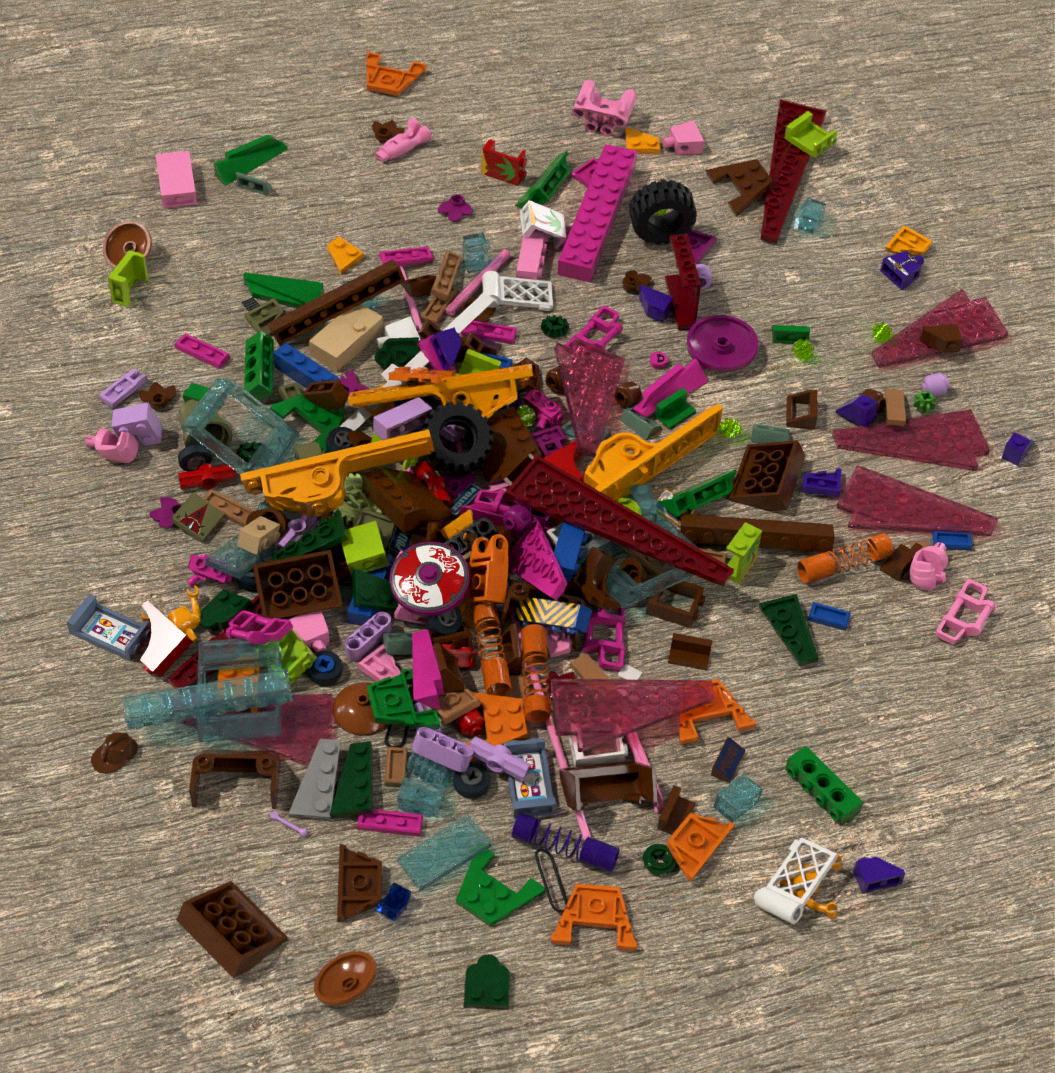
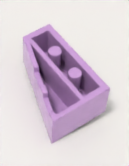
(402, 419)

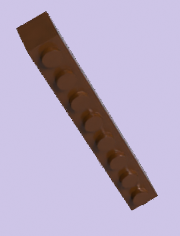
(336, 302)
(774, 535)

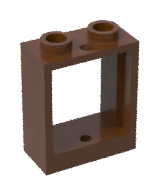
(673, 614)

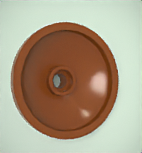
(123, 238)
(354, 715)
(345, 978)

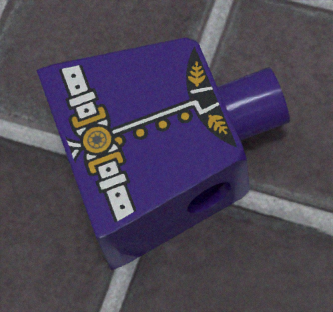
(902, 268)

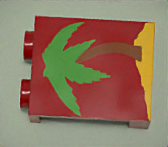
(503, 166)

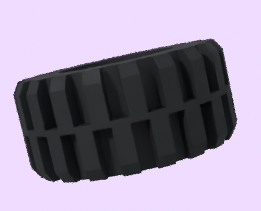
(658, 197)
(471, 421)

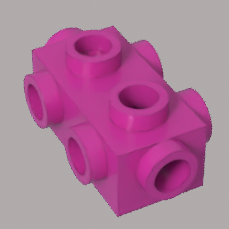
(545, 410)
(203, 571)

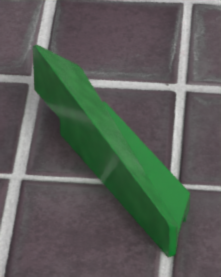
(247, 158)
(548, 182)
(284, 290)
(699, 494)

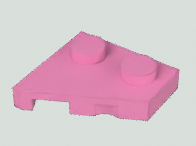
(558, 642)
(379, 665)

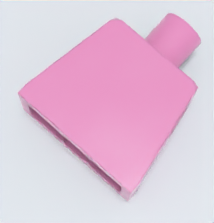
(684, 139)
(312, 630)

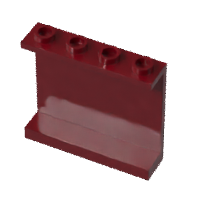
(684, 286)

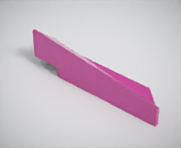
(426, 674)

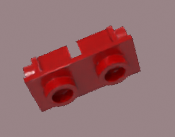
(464, 655)

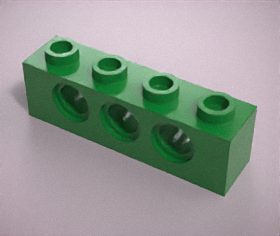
(259, 365)
(834, 789)

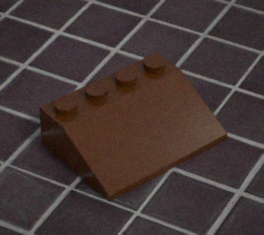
(509, 443)
(768, 475)
(403, 498)
(297, 585)
(230, 928)

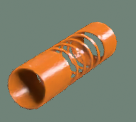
(824, 566)
(535, 652)
(495, 668)

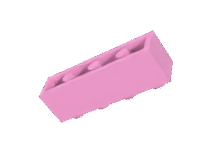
(532, 256)

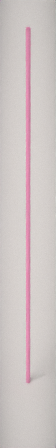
(549, 723)

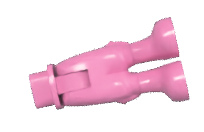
(404, 142)

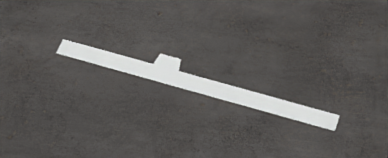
(420, 360)

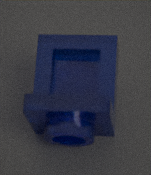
(395, 902)

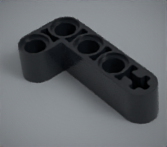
(473, 531)

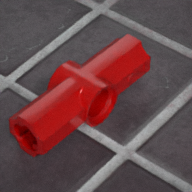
(206, 476)
(432, 482)

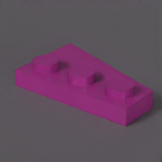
(700, 244)

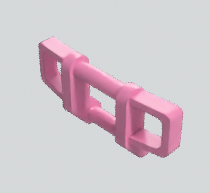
(981, 606)

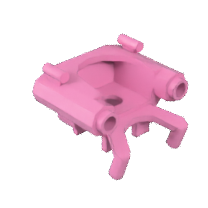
(590, 104)

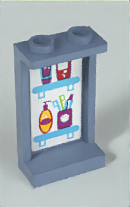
(108, 629)
(534, 793)

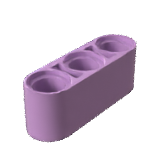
(374, 627)
(442, 749)

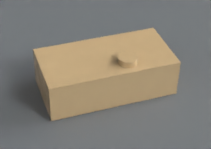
(346, 337)

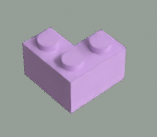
(138, 421)

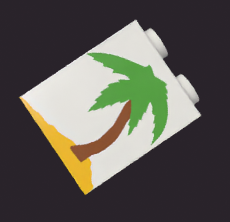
(543, 219)

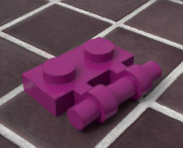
(549, 438)

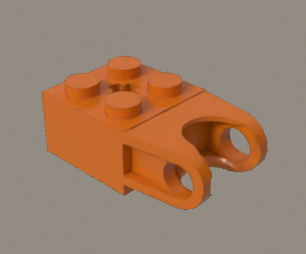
(488, 572)

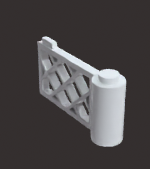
(495, 288)
(785, 904)

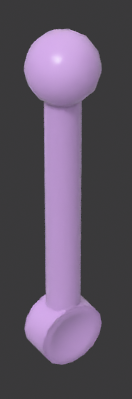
(274, 816)

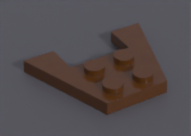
(747, 177)

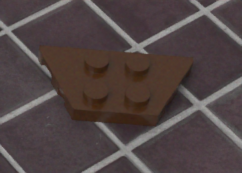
(357, 883)

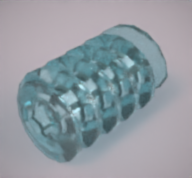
(428, 770)

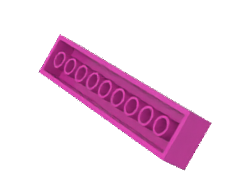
(597, 213)

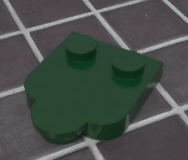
(397, 352)
(223, 609)
(487, 984)

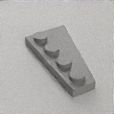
(318, 784)

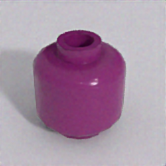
(517, 517)

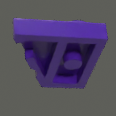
(822, 483)

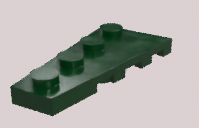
(320, 539)
(372, 592)
(790, 625)
(355, 786)

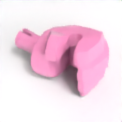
(113, 448)
(928, 567)

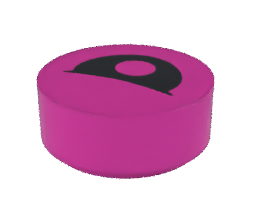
(658, 360)

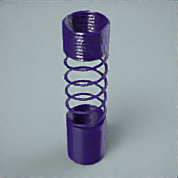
(593, 852)

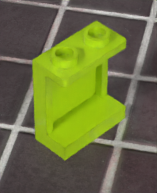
(809, 136)
(124, 276)
(364, 548)
(295, 655)

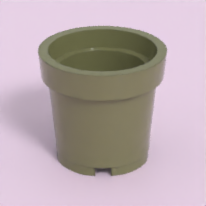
(216, 427)

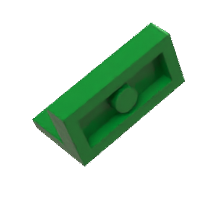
(789, 334)
(674, 409)

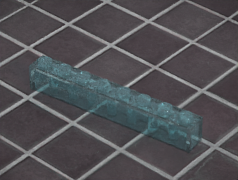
(207, 699)

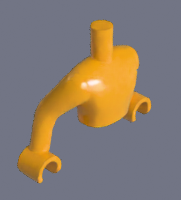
(183, 618)
(810, 876)

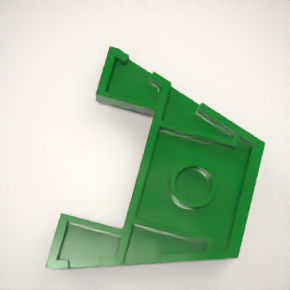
(317, 416)
(393, 703)
(488, 897)

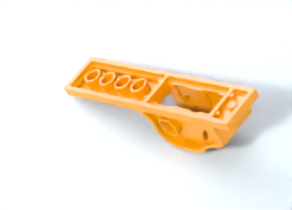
(476, 387)
(617, 470)
(318, 481)

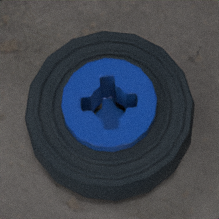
(322, 675)

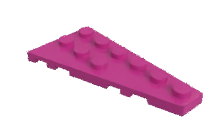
(535, 561)

